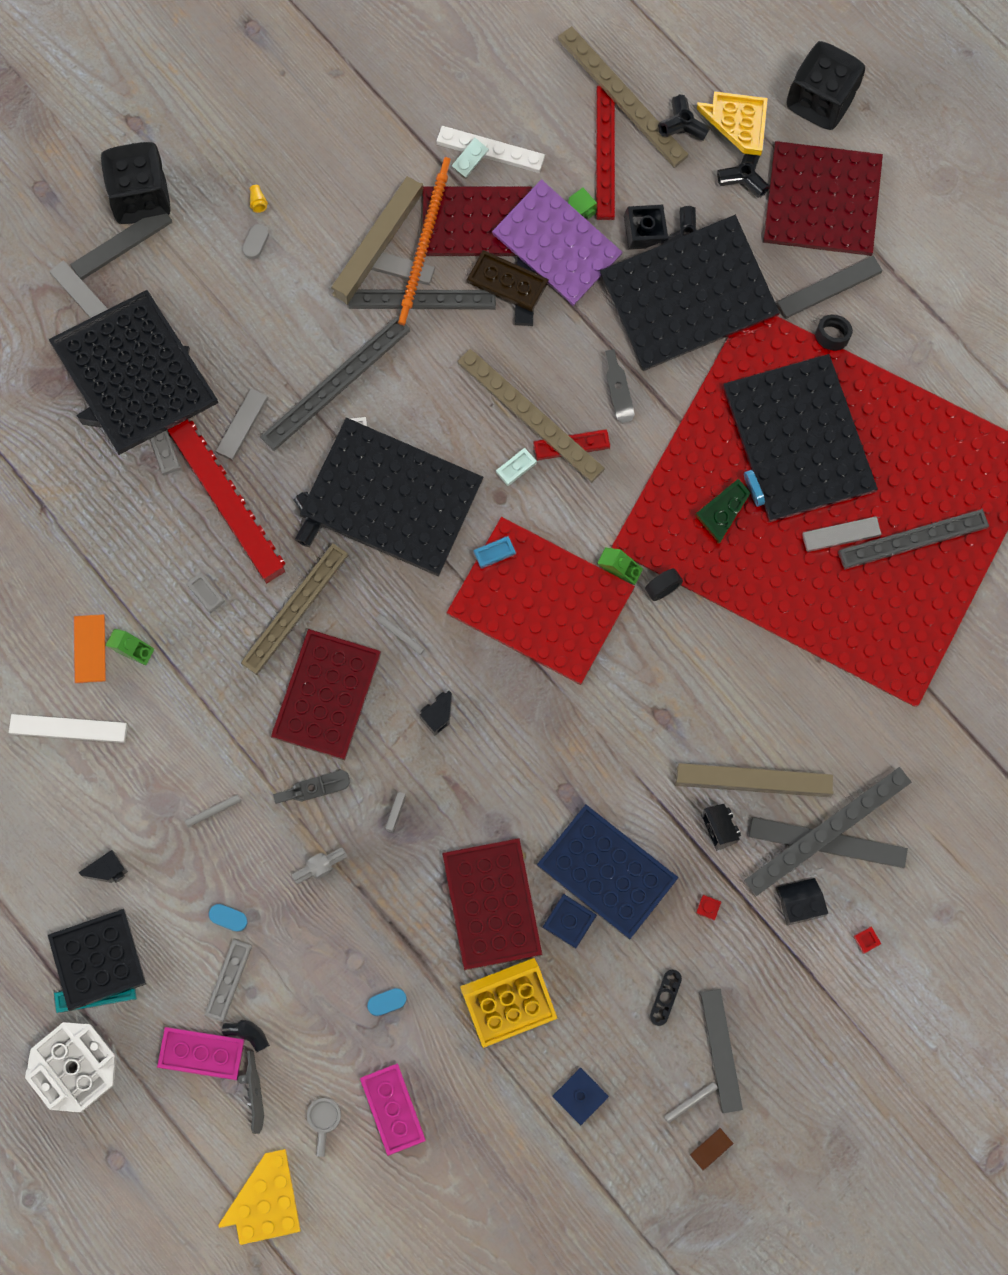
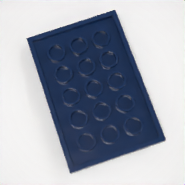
(607, 871)

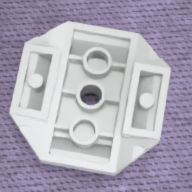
(50, 1063)

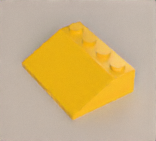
(508, 1002)

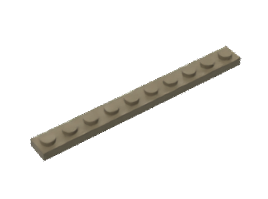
(621, 96)
(531, 415)

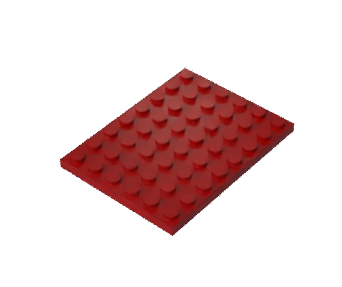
(542, 602)

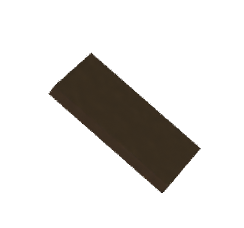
(507, 280)

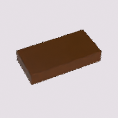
(711, 1149)

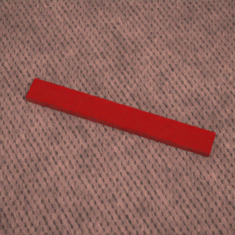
(605, 156)

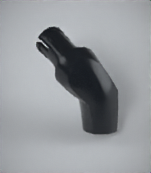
(248, 1031)

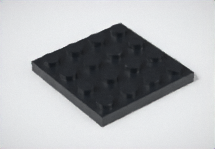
(96, 959)

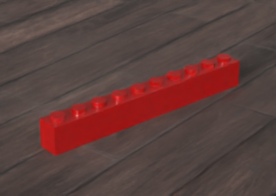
(227, 502)

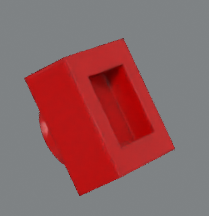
(708, 907)
(867, 940)

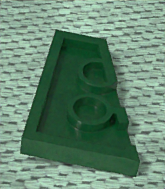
(723, 509)

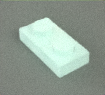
(470, 157)
(516, 467)

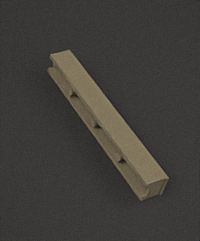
(377, 240)
(754, 780)

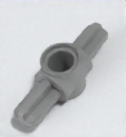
(319, 865)

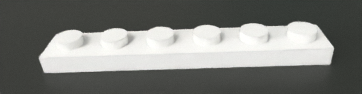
(497, 151)

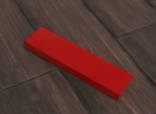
(588, 441)

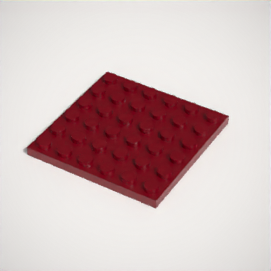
(823, 198)

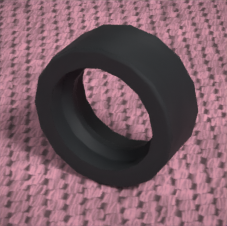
(829, 342)
(663, 584)

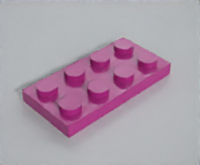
(201, 1053)
(392, 1109)

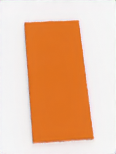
(89, 648)

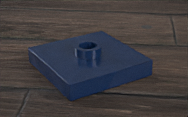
(569, 921)
(580, 1096)

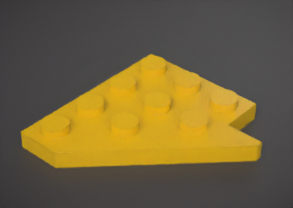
(738, 119)
(266, 1202)

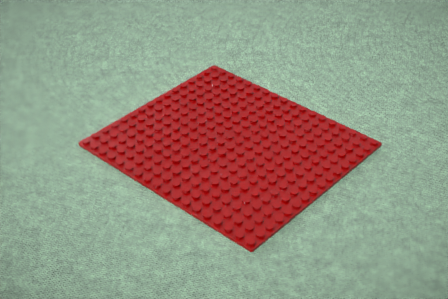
(872, 620)

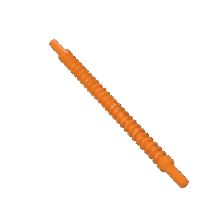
(424, 241)

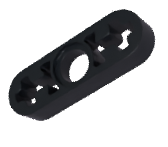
(675, 985)

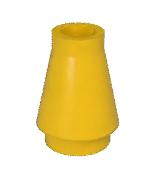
(257, 199)

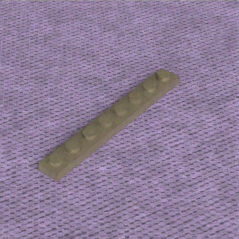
(294, 609)

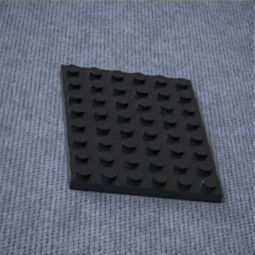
(689, 292)
(133, 372)
(800, 437)
(391, 496)

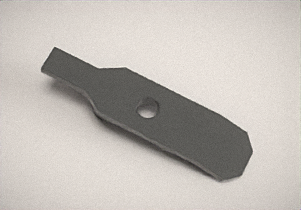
(620, 397)
(323, 785)
(254, 1093)

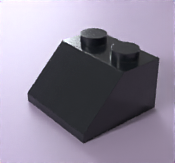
(645, 226)
(720, 826)
(802, 901)

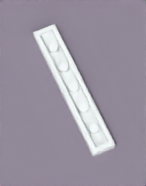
(68, 728)

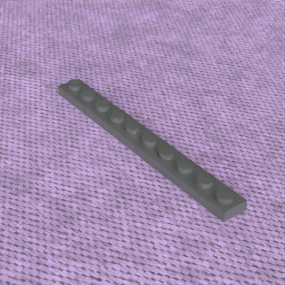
(334, 384)
(827, 831)

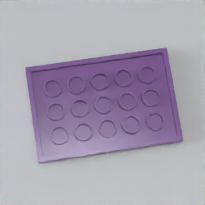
(557, 242)

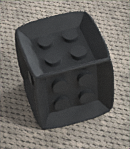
(825, 85)
(135, 182)

